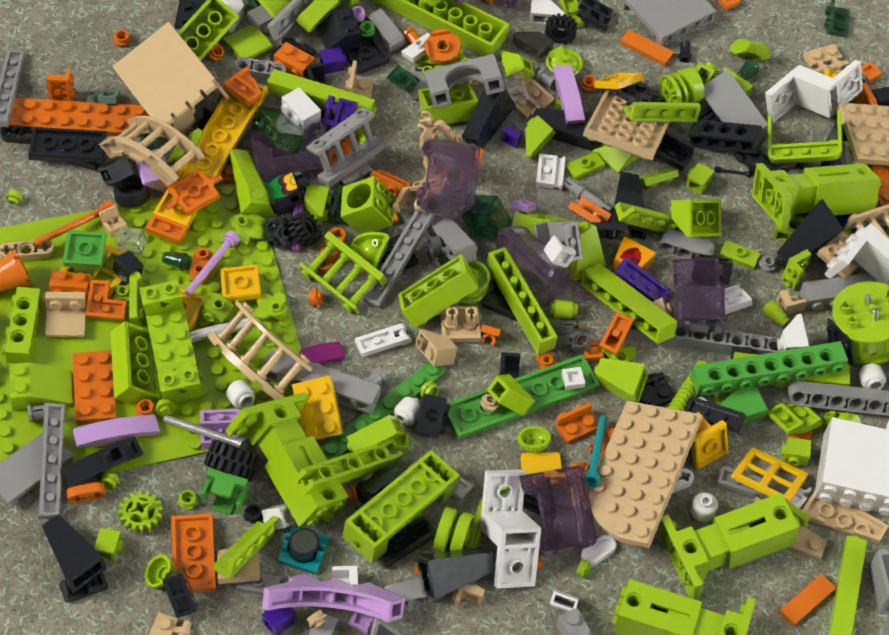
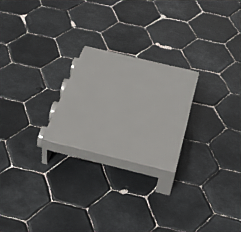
(671, 18)

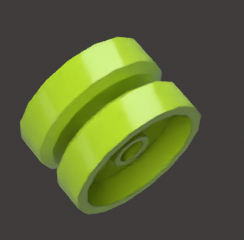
(483, 279)
(449, 530)

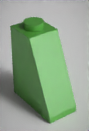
(749, 402)

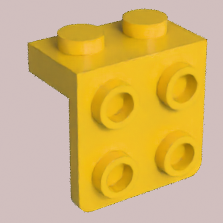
(540, 461)

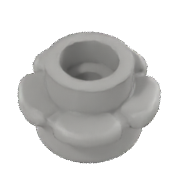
(768, 267)

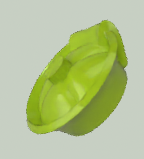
(563, 56)

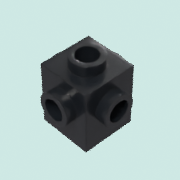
(278, 233)

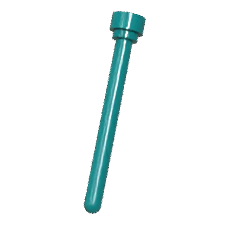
(592, 475)

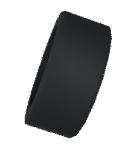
(134, 199)

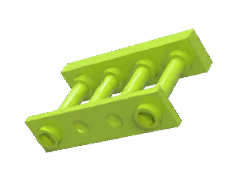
(346, 255)

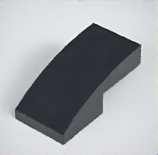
(94, 586)

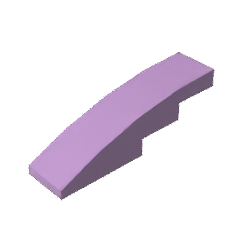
(568, 94)
(114, 430)

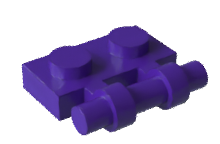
(344, 110)

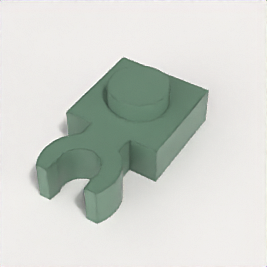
(104, 97)

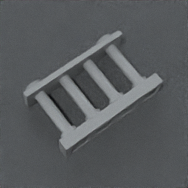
(354, 159)

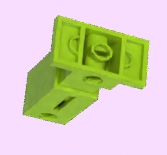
(842, 187)
(288, 451)
(730, 540)
(655, 611)

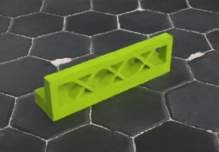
(663, 112)
(644, 217)
(245, 548)

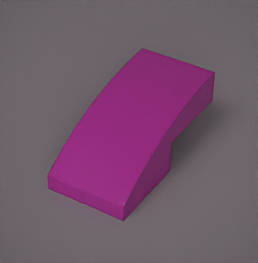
(324, 353)

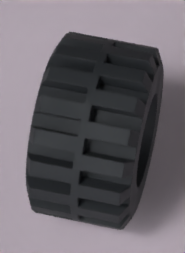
(231, 459)

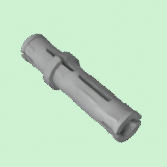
(581, 191)

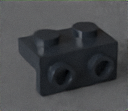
(675, 151)

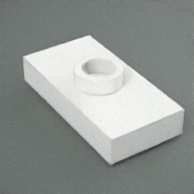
(416, 49)

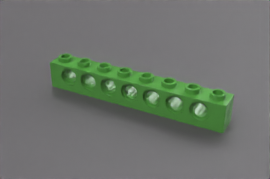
(814, 356)

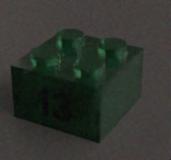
(486, 217)

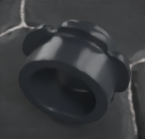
(253, 508)

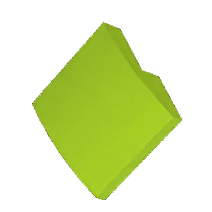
(248, 42)
(794, 418)

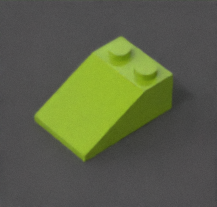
(39, 384)

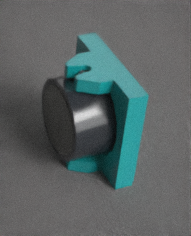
(305, 548)

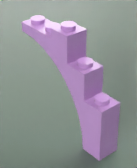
(334, 593)

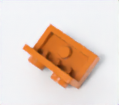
(293, 59)
(391, 182)
(69, 282)

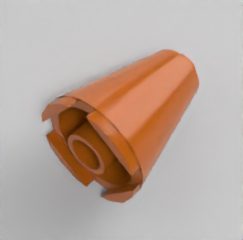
(13, 272)

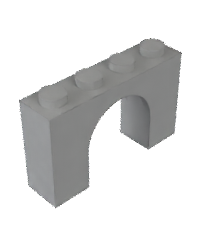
(481, 69)

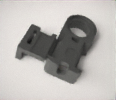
(435, 249)
(567, 334)

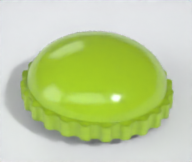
(534, 439)
(157, 569)

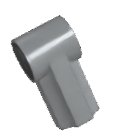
(361, 173)

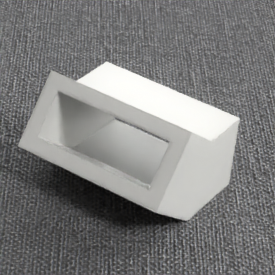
(566, 597)

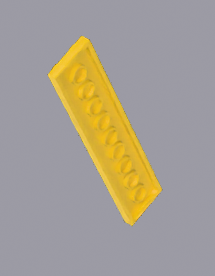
(218, 137)

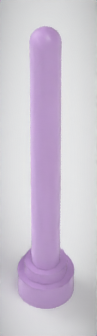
(229, 240)

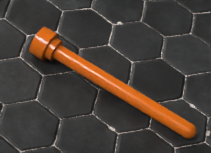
(72, 225)

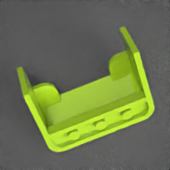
(805, 152)

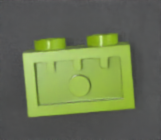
(795, 269)

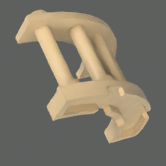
(137, 151)
(243, 362)

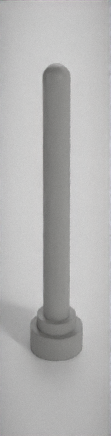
(238, 441)

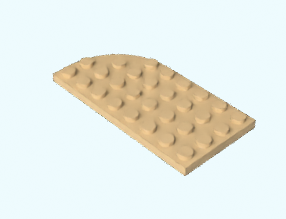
(641, 470)

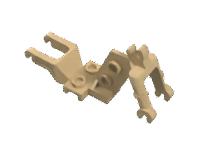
(429, 129)

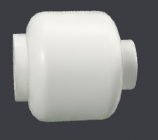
(872, 376)
(241, 394)
(408, 411)
(704, 507)

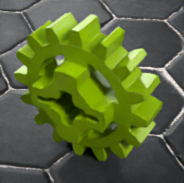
(140, 521)

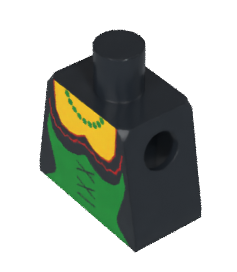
(286, 191)

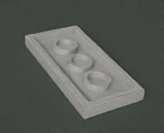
(731, 102)
(23, 470)

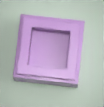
(524, 205)
(361, 622)

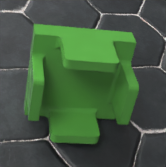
(85, 251)
(227, 489)

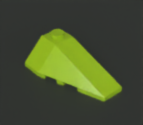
(250, 187)

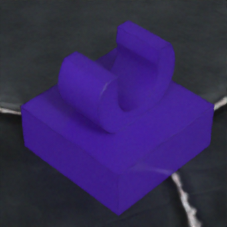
(511, 136)

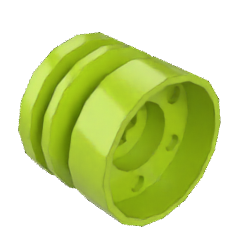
(682, 86)

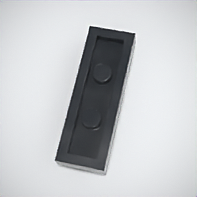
(715, 413)
(407, 542)

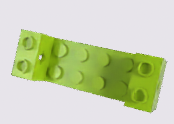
(171, 342)
(399, 505)

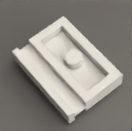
(550, 171)
(736, 299)

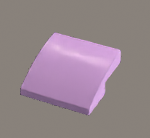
(216, 420)

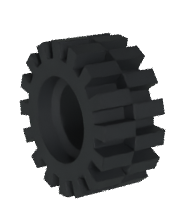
(562, 22)
(305, 229)

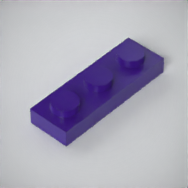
(641, 280)

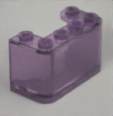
(698, 289)

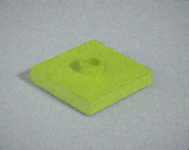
(177, 153)

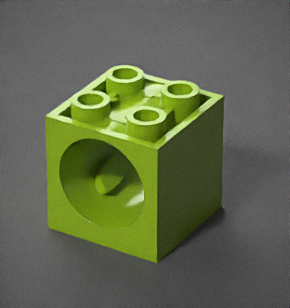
(367, 205)

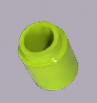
(563, 309)

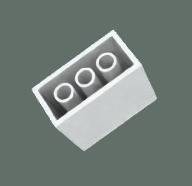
(854, 466)

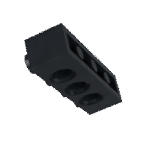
(726, 136)

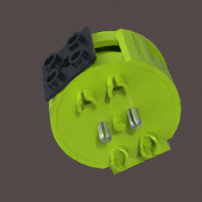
(862, 322)

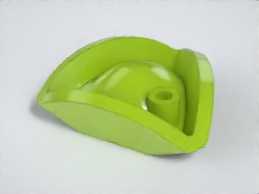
(745, 48)
(371, 246)

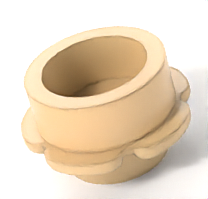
(487, 406)
(316, 619)

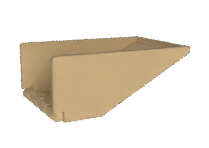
(166, 75)

